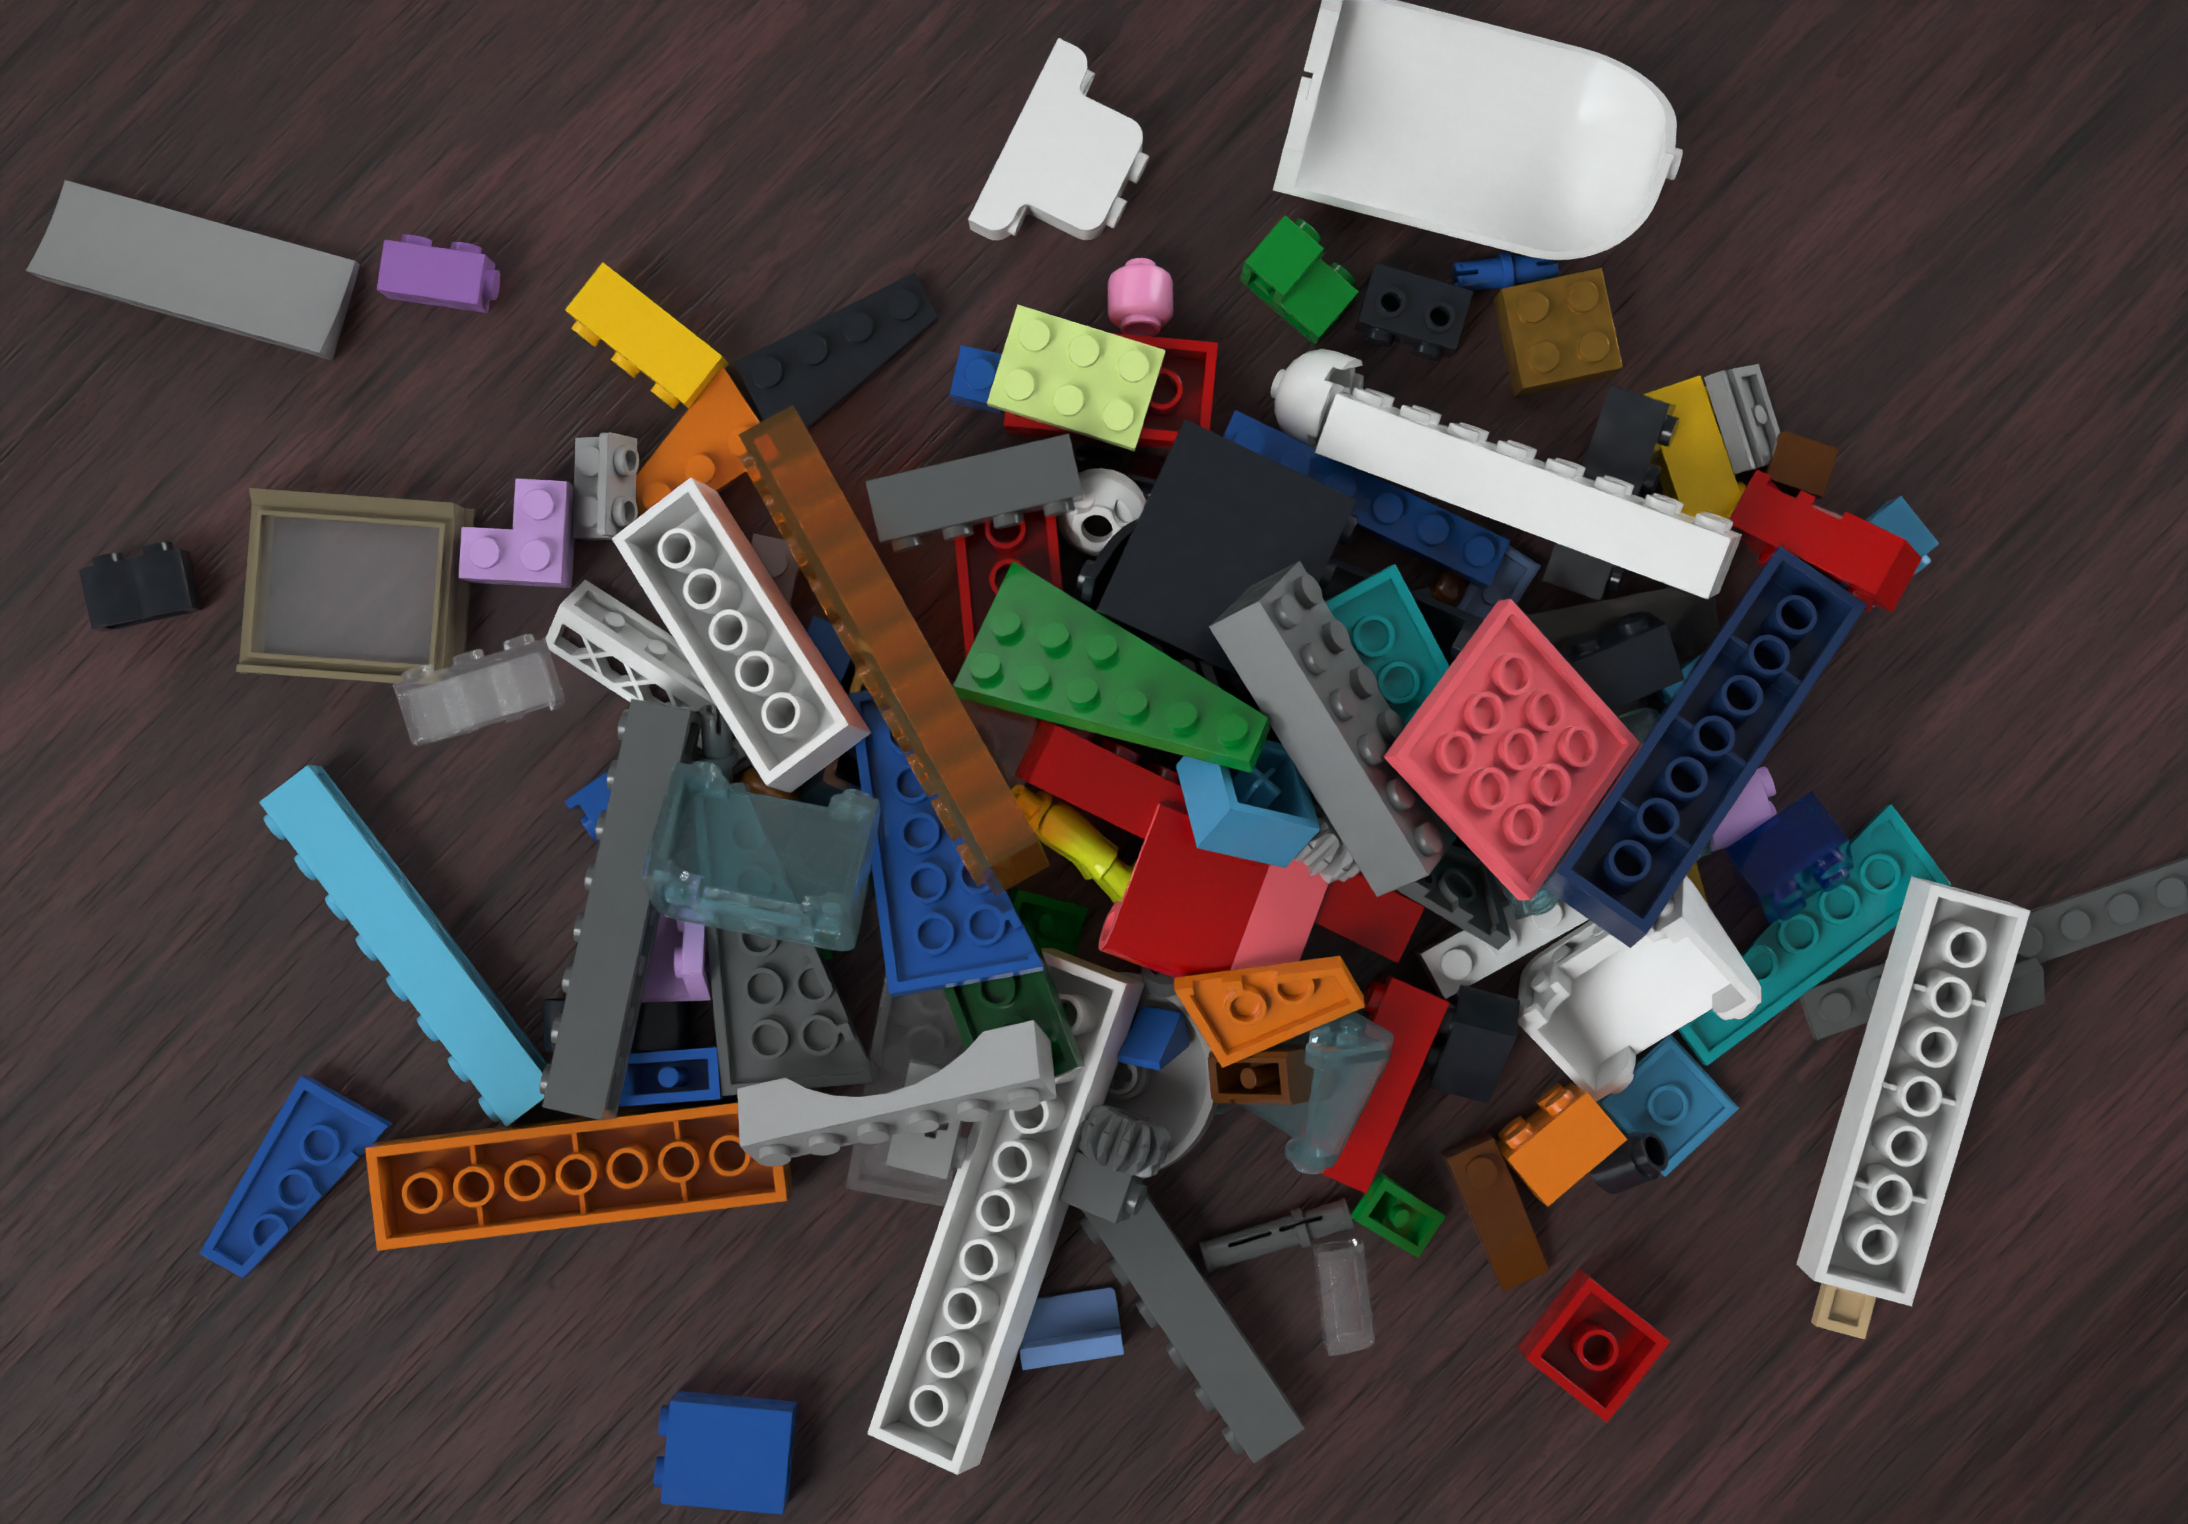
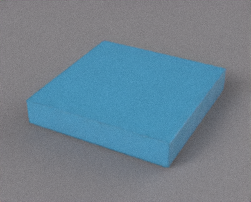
(1670, 1099)

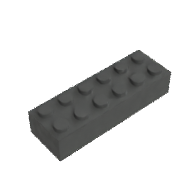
(1332, 725)

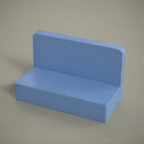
(1072, 1328)

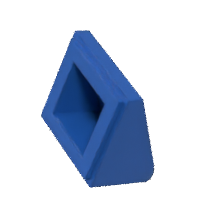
(1154, 1038)

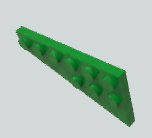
(1080, 670)

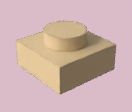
(1843, 1311)

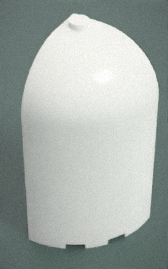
(1476, 131)

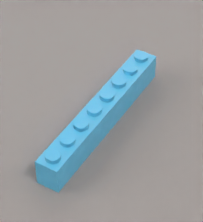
(408, 942)

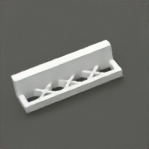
(643, 647)

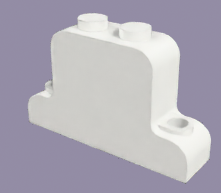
(1062, 158)

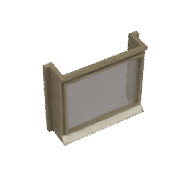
(352, 586)

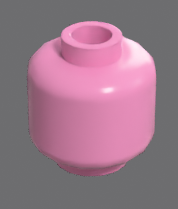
(1140, 298)

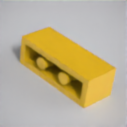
(644, 338)
(1697, 462)

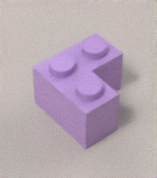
(535, 550)

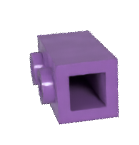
(438, 275)

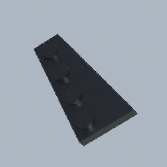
(836, 353)

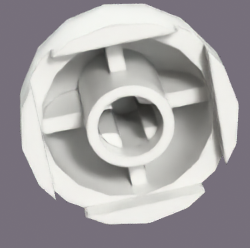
(1308, 389)

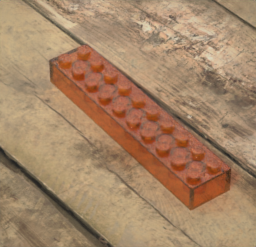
(891, 653)

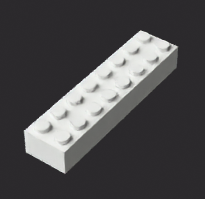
(1530, 494)
(1912, 1090)

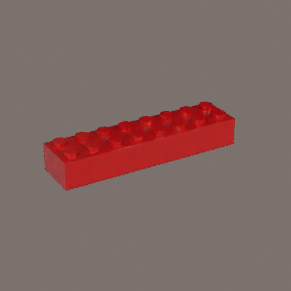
(1121, 792)

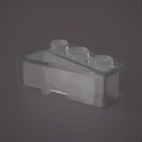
(478, 691)

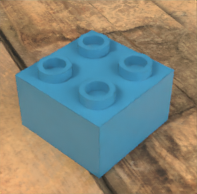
(1247, 814)

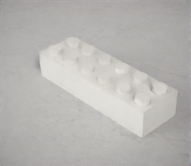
(740, 636)

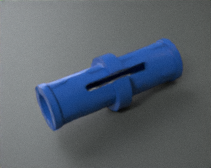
(1503, 271)

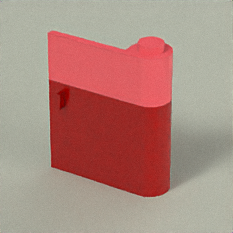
(1207, 909)

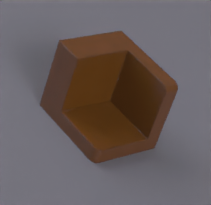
(1801, 465)

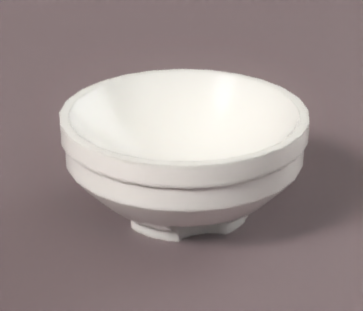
(1106, 495)

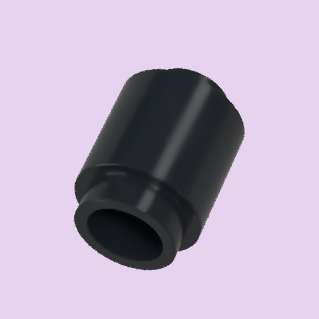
(1632, 1163)

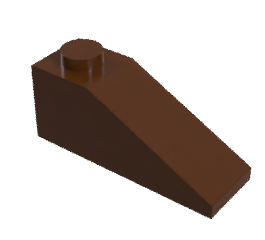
(1495, 1210)

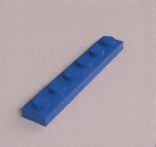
(1382, 507)

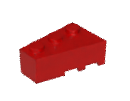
(1842, 548)

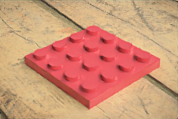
(1512, 750)

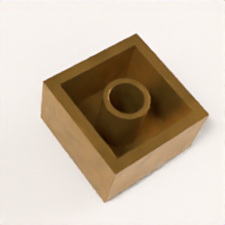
(1558, 332)

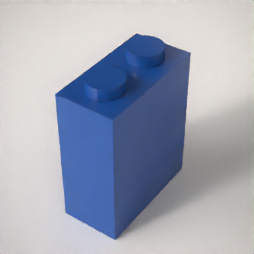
(726, 1452)

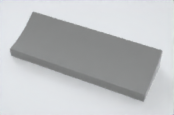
(196, 270)

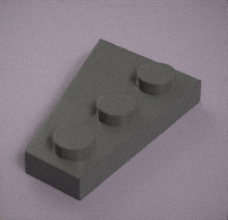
(1464, 894)

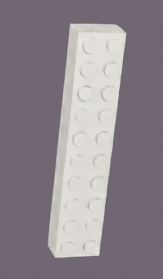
(999, 1240)

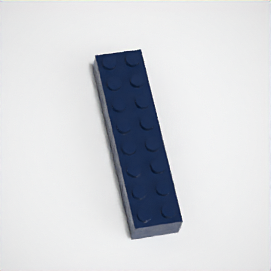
(1704, 747)

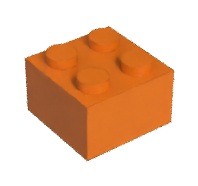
(1558, 1141)

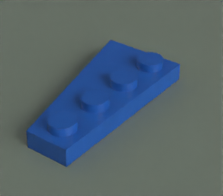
(298, 1163)

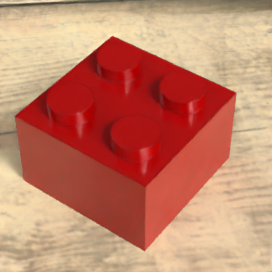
(1593, 1345)

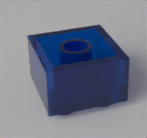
(1791, 859)

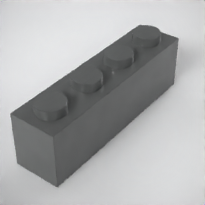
(975, 492)

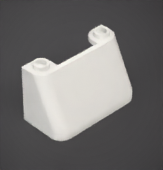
(1603, 1003)

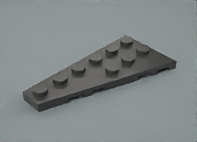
(779, 1013)

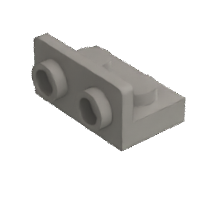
(604, 486)

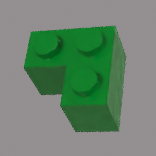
(1296, 282)

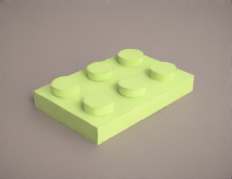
(1076, 377)

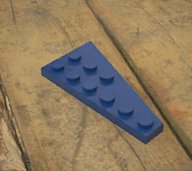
(930, 912)

